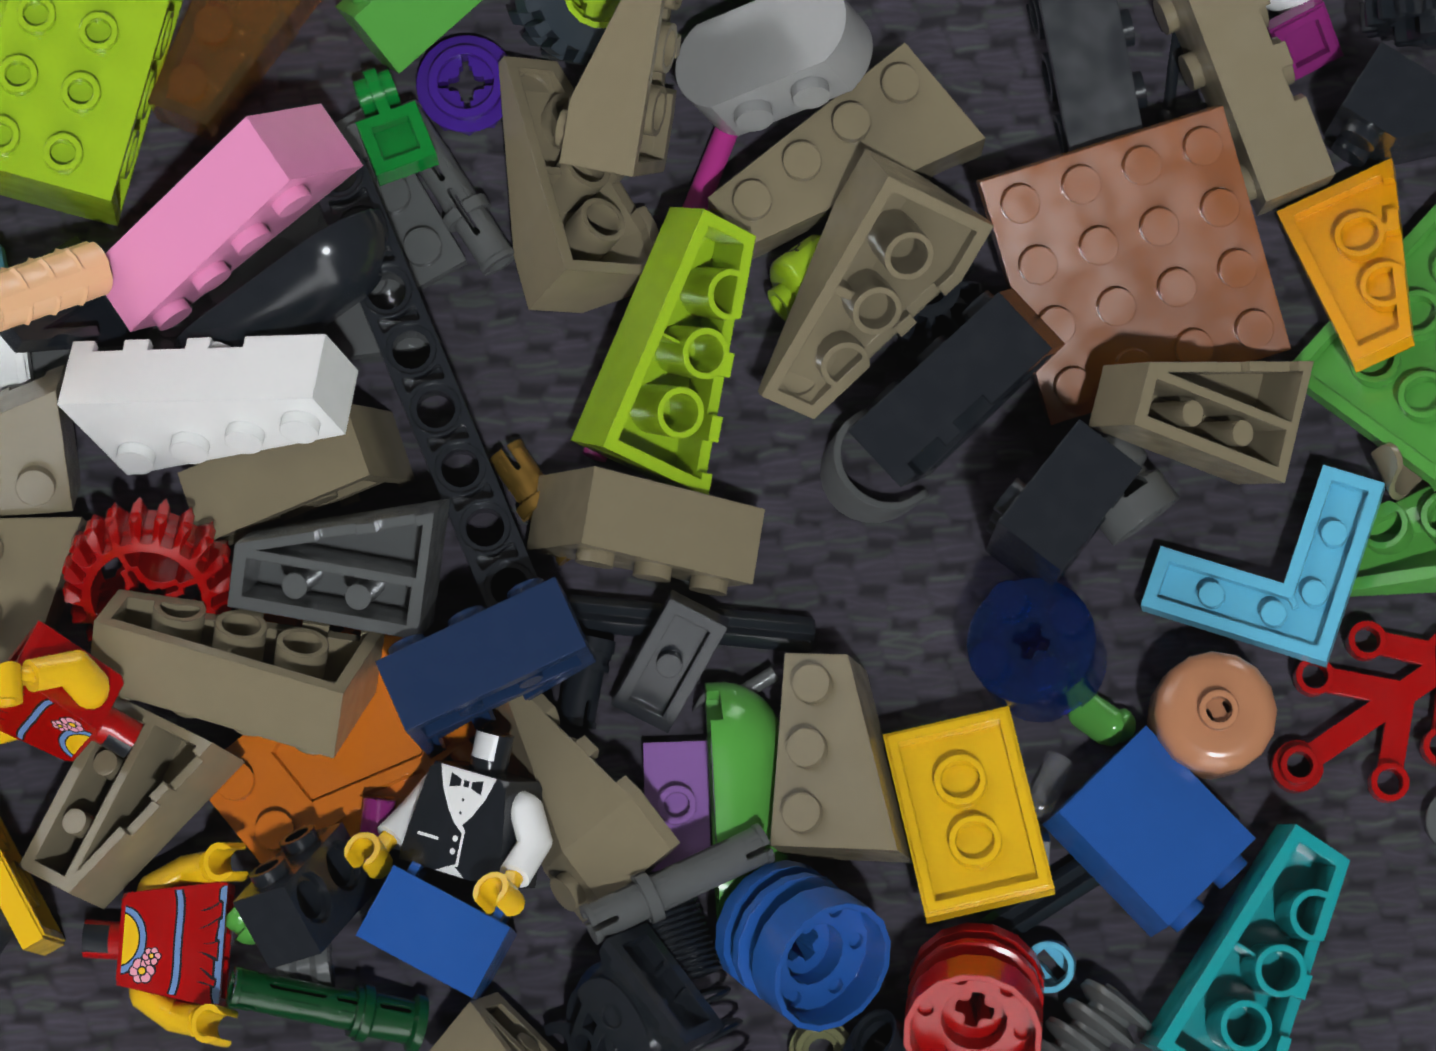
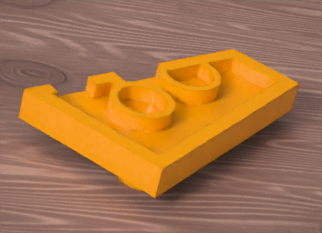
(1356, 262)

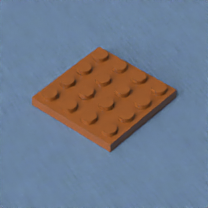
(1136, 255)

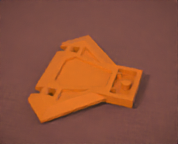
(290, 789)

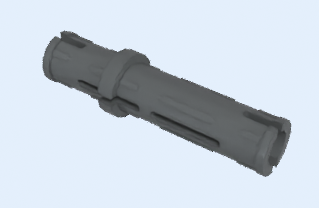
(487, 247)
(655, 893)

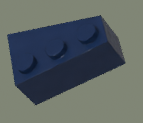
(484, 662)

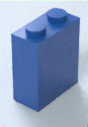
(1151, 834)

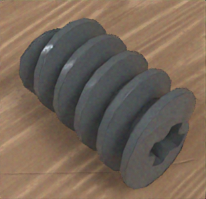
(1095, 1024)

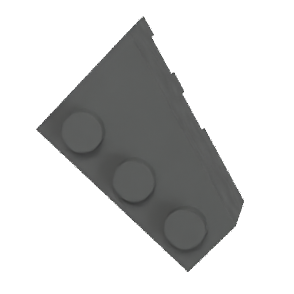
(347, 570)

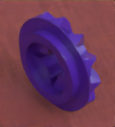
(443, 67)

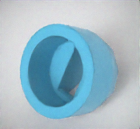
(1063, 957)

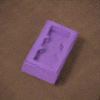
(679, 792)

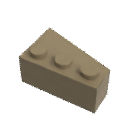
(1208, 415)
(32, 574)

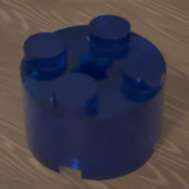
(1019, 618)

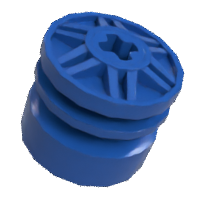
(803, 945)

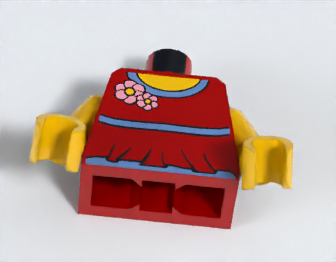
(61, 698)
(175, 942)

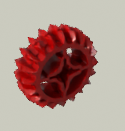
(157, 556)

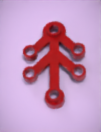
(1388, 703)

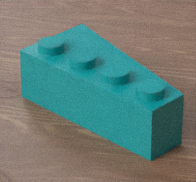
(1258, 954)

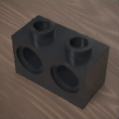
(303, 895)

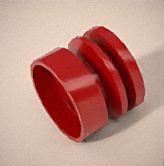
(967, 960)

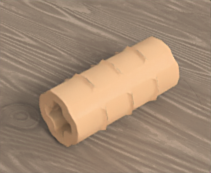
(53, 283)

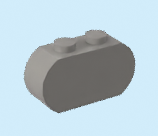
(772, 61)

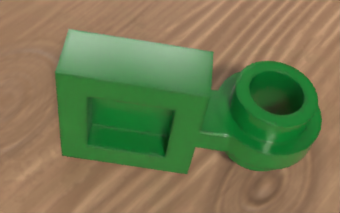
(394, 137)

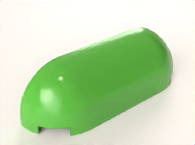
(740, 766)

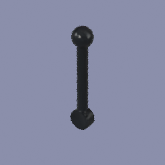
(1168, 111)

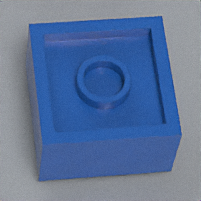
(437, 932)

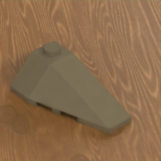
(875, 267)
(597, 825)

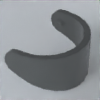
(846, 496)

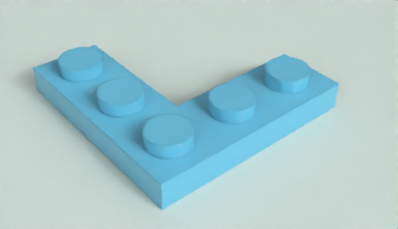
(1286, 617)

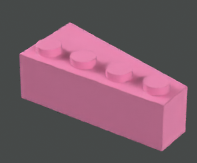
(225, 212)

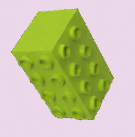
(78, 98)

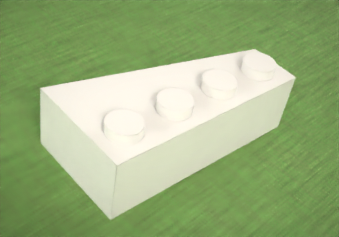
(207, 399)

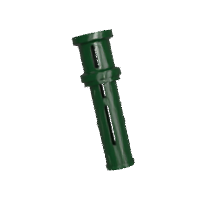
(357, 1011)

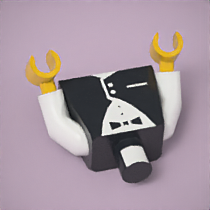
(468, 824)

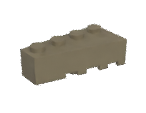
(1250, 76)
(891, 111)
(240, 670)

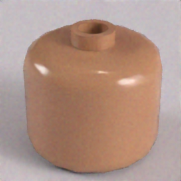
(1239, 707)

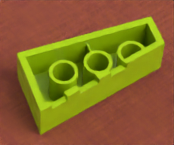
(671, 352)

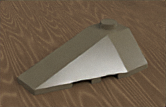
(620, 106)
(570, 225)

